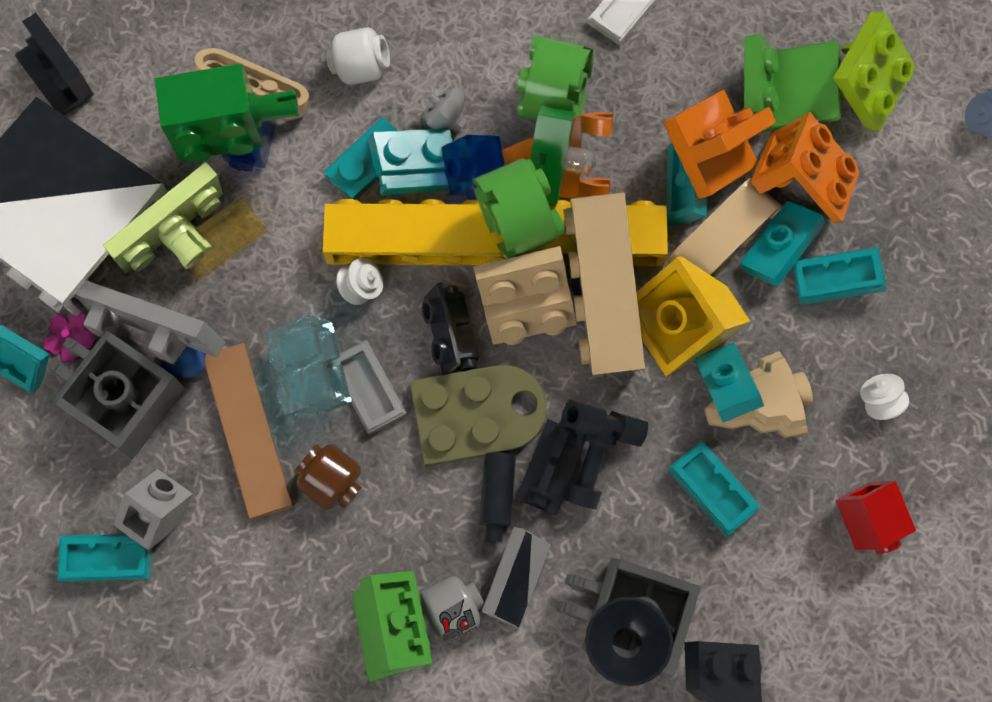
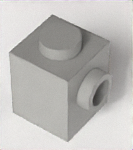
(152, 509)

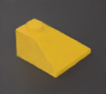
(686, 314)

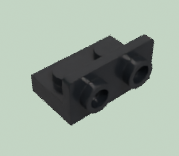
(52, 68)

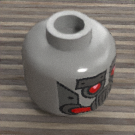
(451, 609)

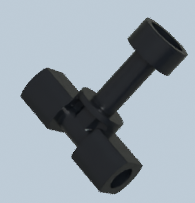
(602, 433)

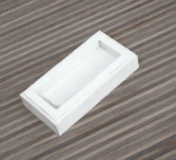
(619, 17)

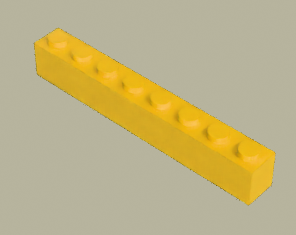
(458, 233)

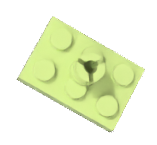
(169, 224)

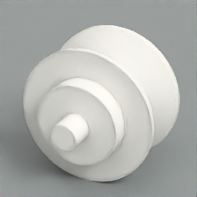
(359, 281)
(884, 396)

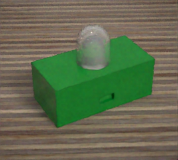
(553, 151)

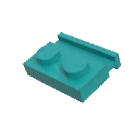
(409, 160)

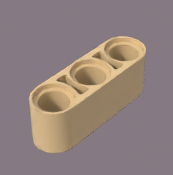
(728, 228)

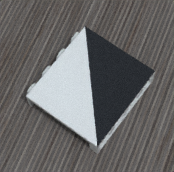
(62, 202)

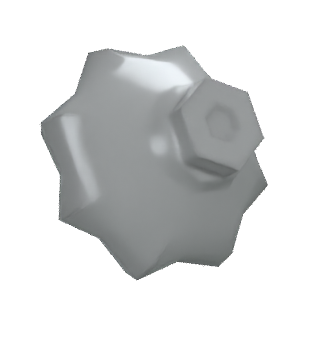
(445, 110)

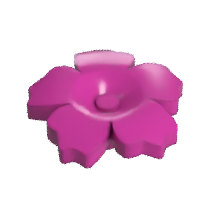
(62, 330)

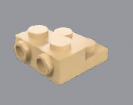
(526, 296)

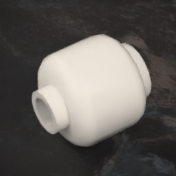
(358, 56)

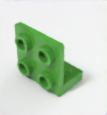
(792, 80)
(391, 624)

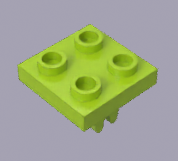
(874, 71)

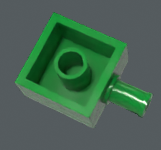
(217, 112)

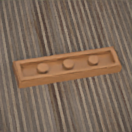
(248, 432)

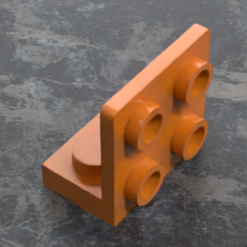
(812, 157)

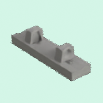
(170, 329)

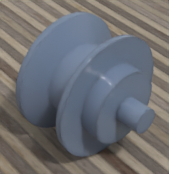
(979, 114)

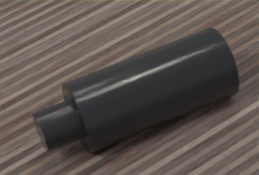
(497, 494)

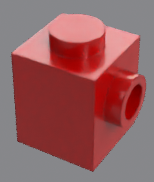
(876, 516)

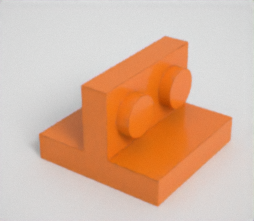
(715, 141)

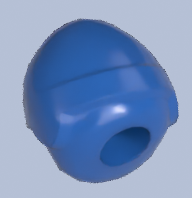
(188, 364)

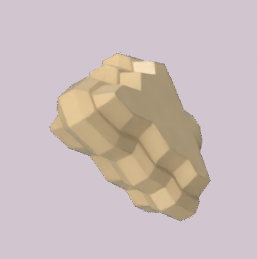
(783, 396)

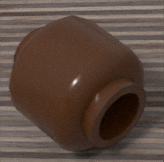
(328, 476)

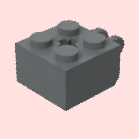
(105, 369)
(624, 579)

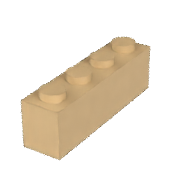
(606, 283)

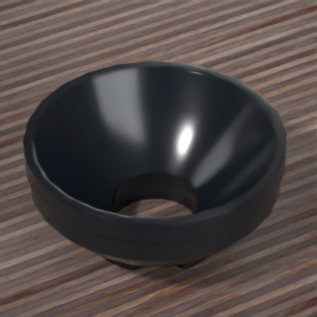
(647, 623)

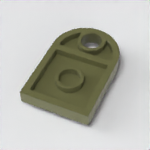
(473, 415)

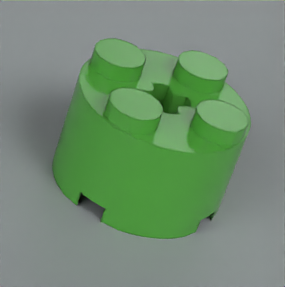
(555, 77)
(517, 208)

